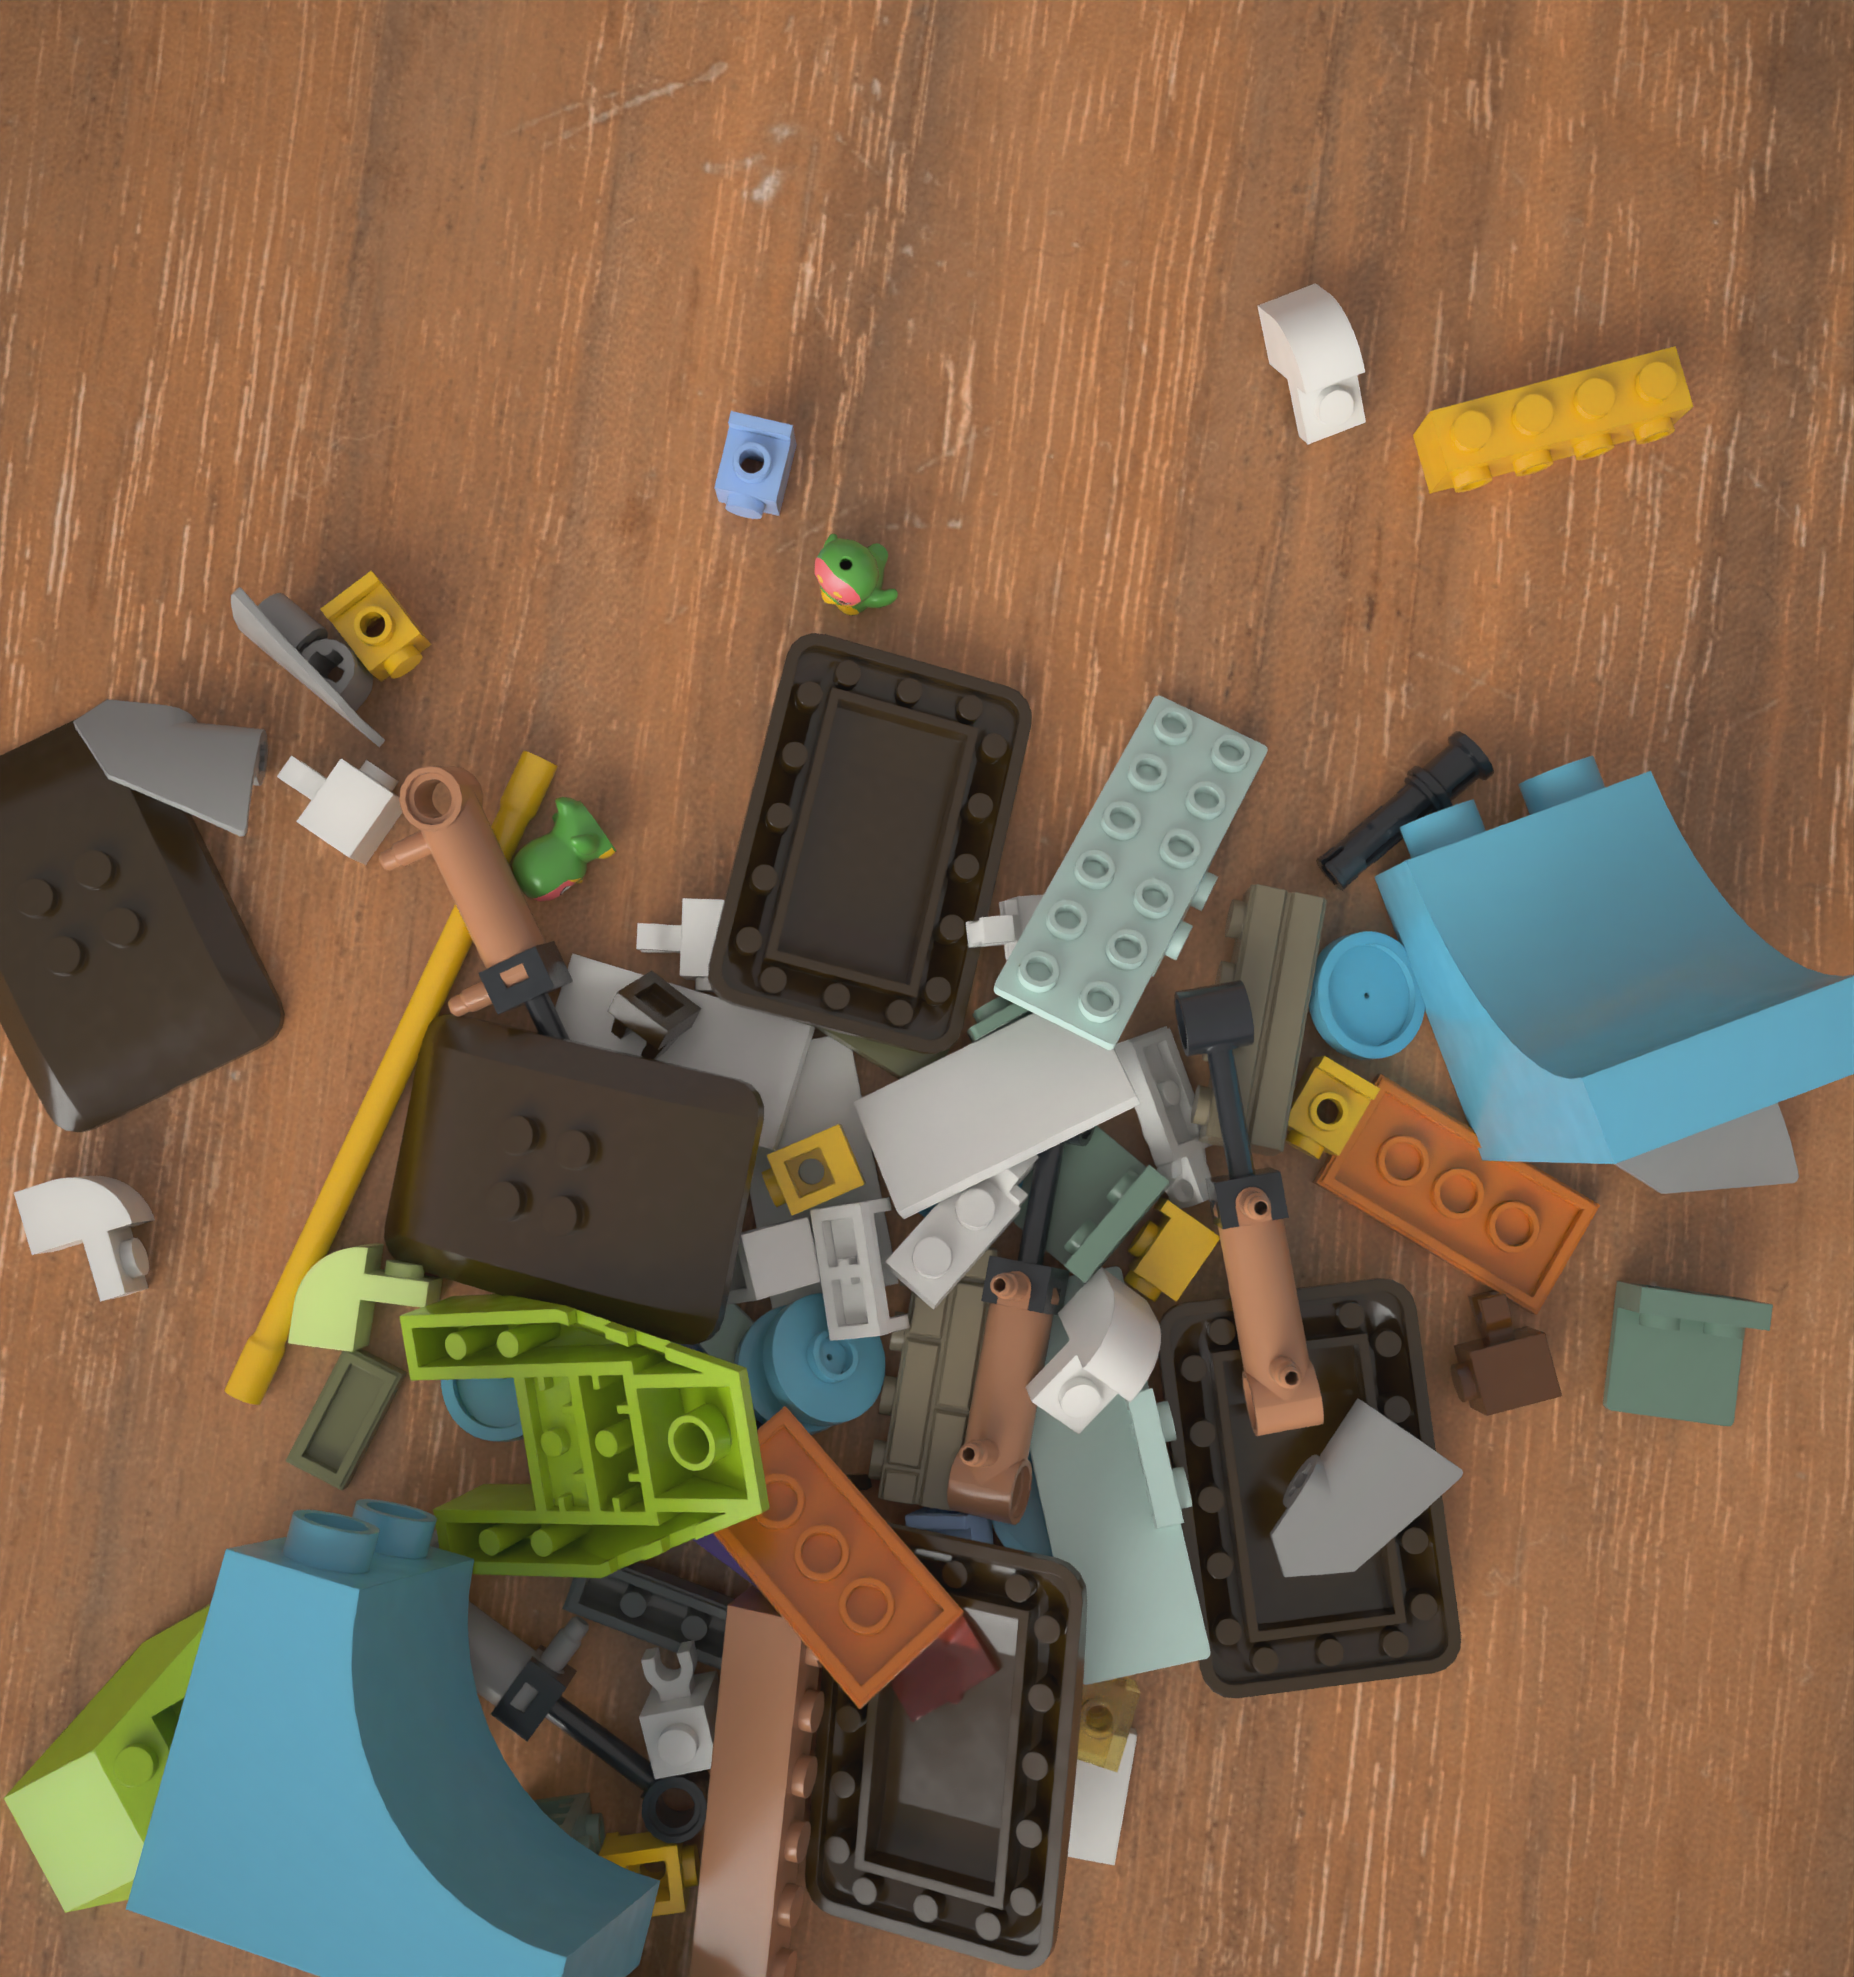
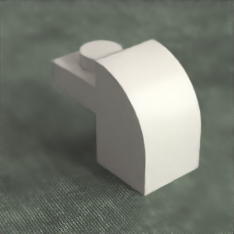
(1319, 356)
(99, 1216)
(1108, 1352)

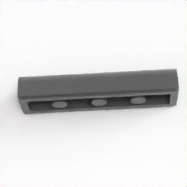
(655, 1609)

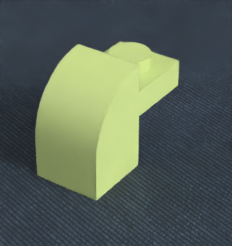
(340, 1295)

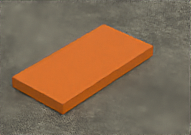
(1429, 1184)
(836, 1566)

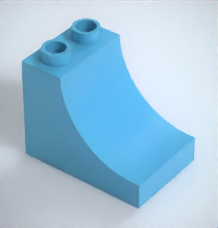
(1600, 977)
(346, 1787)

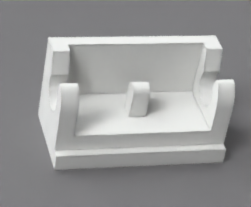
(853, 1270)

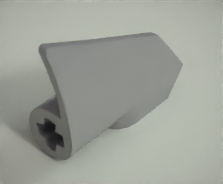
(306, 653)
(177, 759)
(1730, 1155)
(1357, 1495)

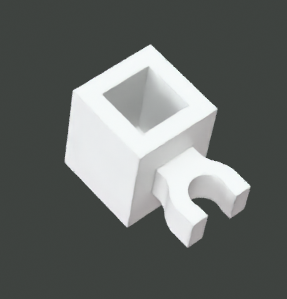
(349, 807)
(691, 939)
(774, 1261)
(679, 1713)

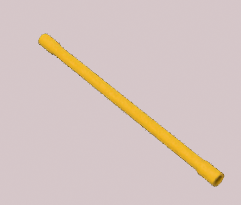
(267, 1344)

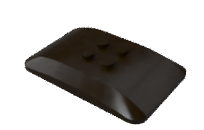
(870, 845)
(115, 940)
(575, 1176)
(1310, 1630)
(967, 1813)

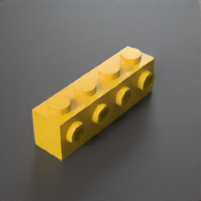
(1552, 421)

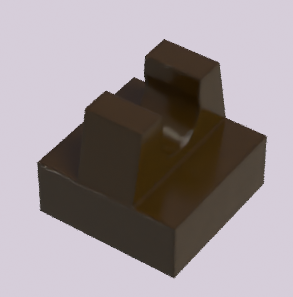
(653, 1012)

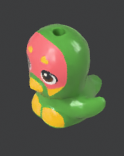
(859, 585)
(560, 857)

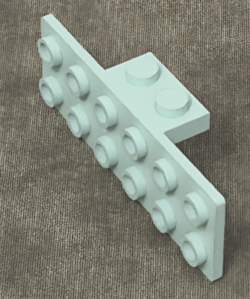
(1132, 874)
(1118, 1521)

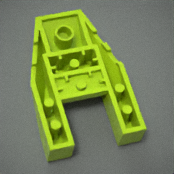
(620, 1434)
(98, 1782)

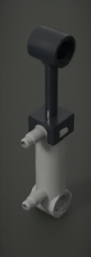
(530, 1686)

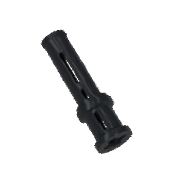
(1425, 793)

